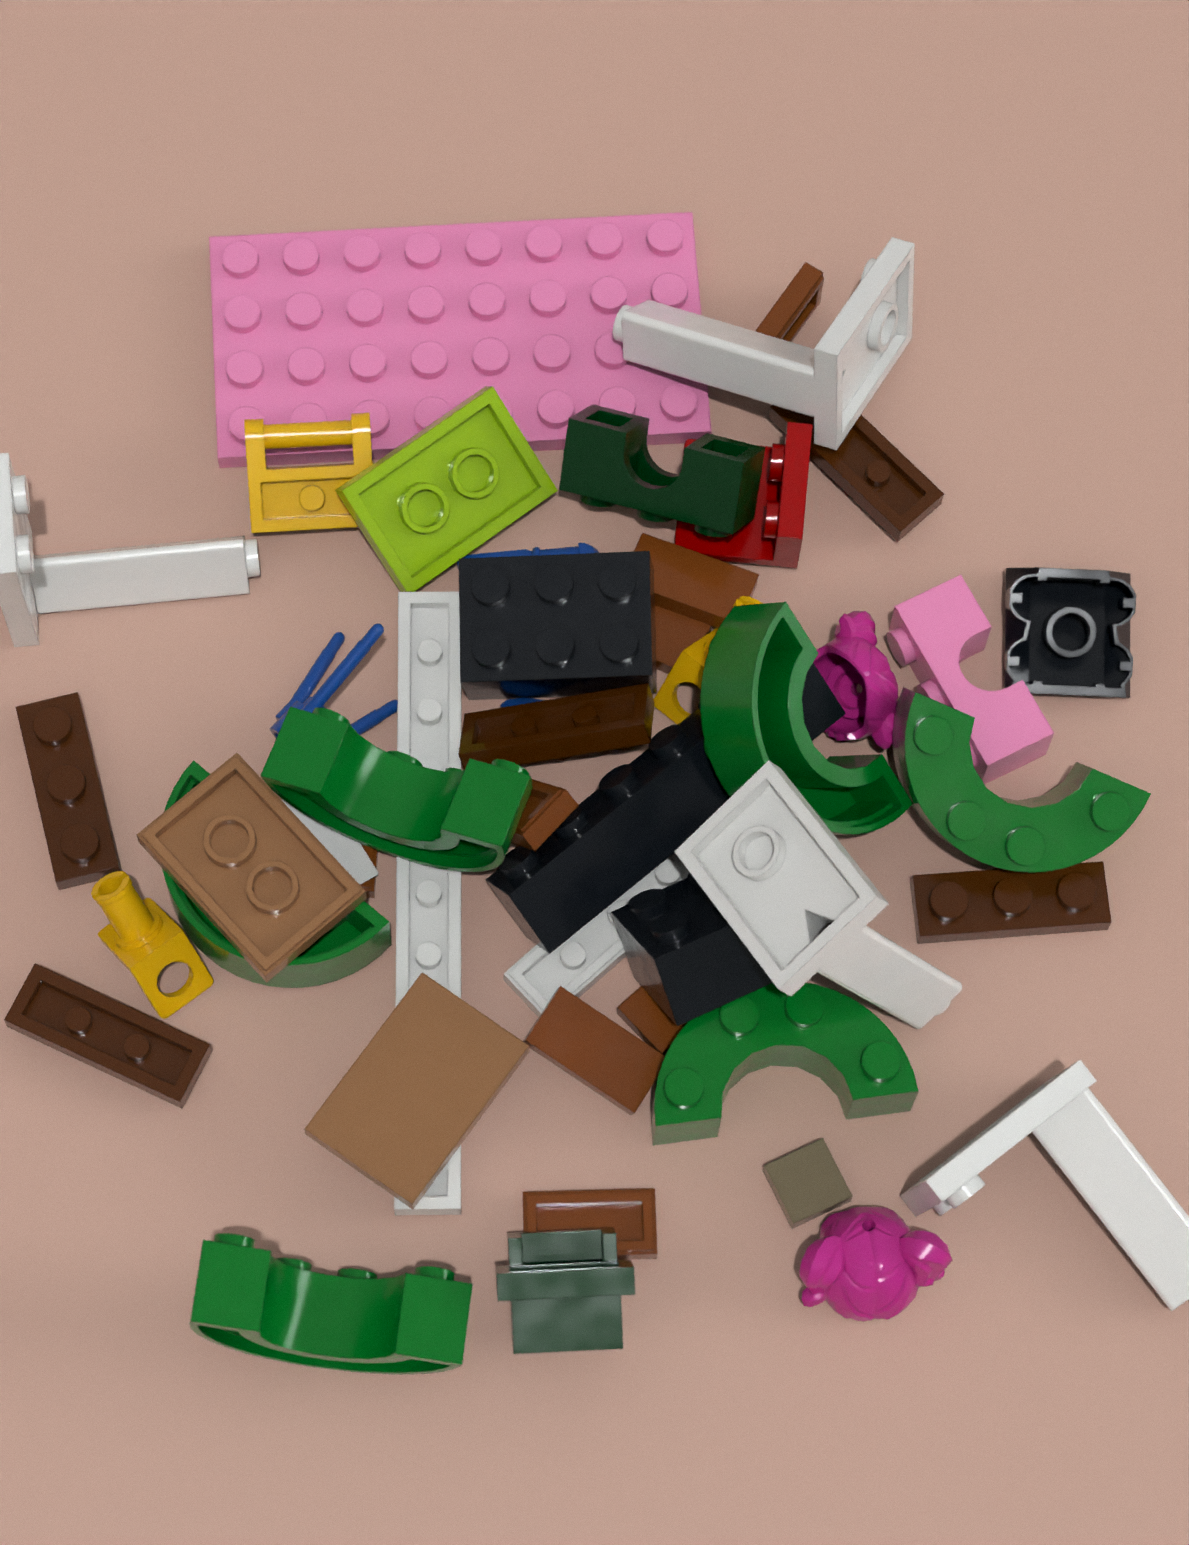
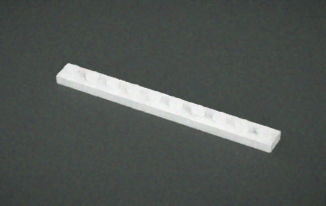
(426, 895)

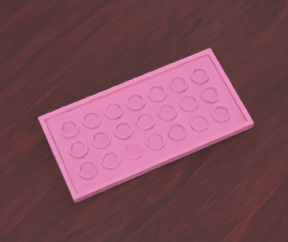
(437, 313)

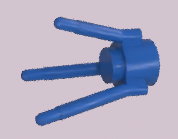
(302, 698)

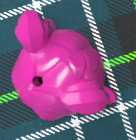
(854, 660)
(873, 1271)

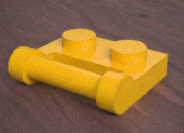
(303, 495)

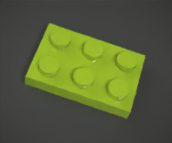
(446, 490)

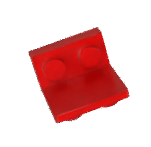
(778, 523)

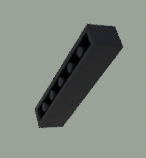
(626, 828)

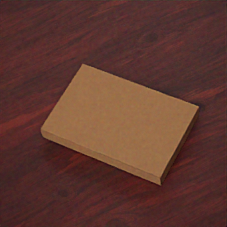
(251, 867)
(417, 1090)

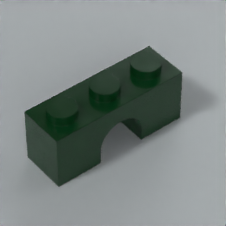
(611, 465)

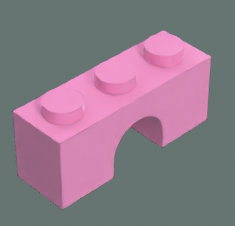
(934, 637)

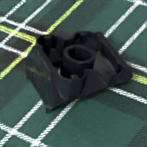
(1069, 631)

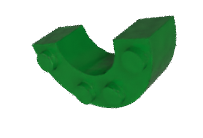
(756, 715)
(393, 801)
(1013, 835)
(335, 955)
(768, 1028)
(325, 1320)

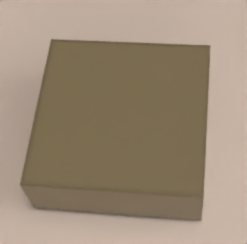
(807, 1183)

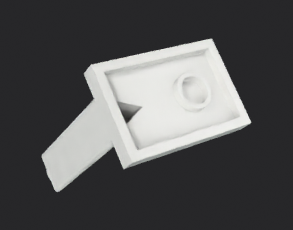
(821, 382)
(109, 575)
(806, 901)
(1097, 1163)

